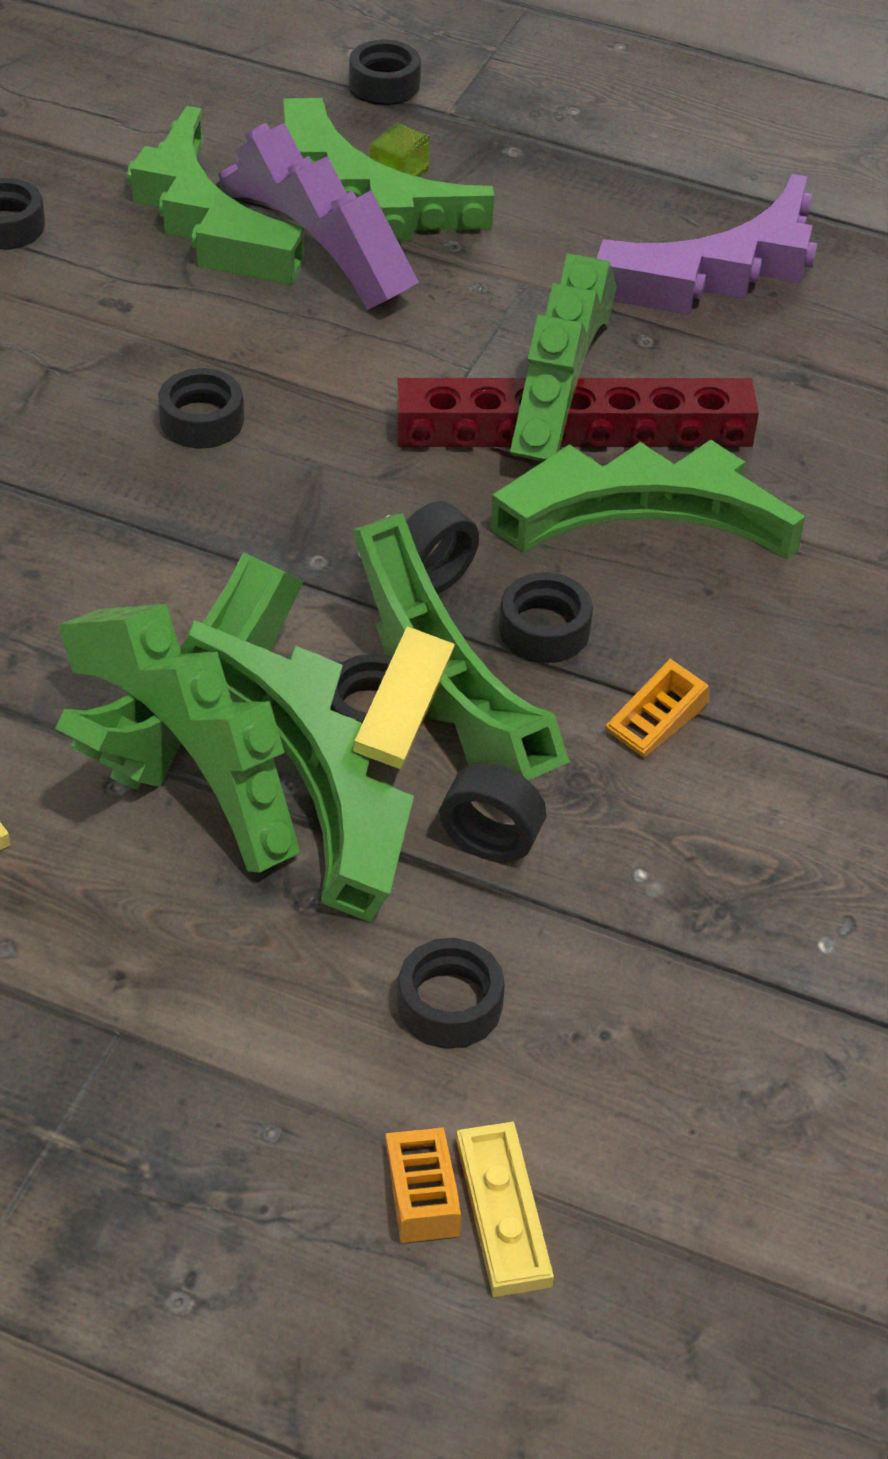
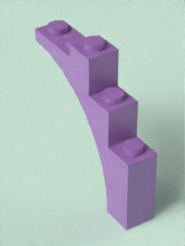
(313, 195)
(725, 263)

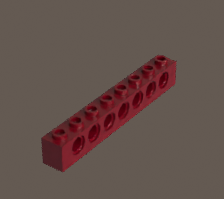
(600, 414)

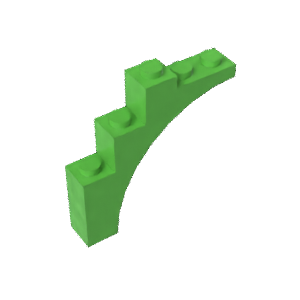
(405, 199)
(194, 208)
(558, 352)
(641, 484)
(190, 695)
(488, 717)
(128, 732)
(358, 815)

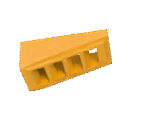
(669, 678)
(426, 1221)

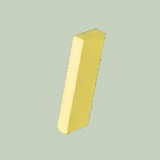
(403, 698)
(504, 1209)

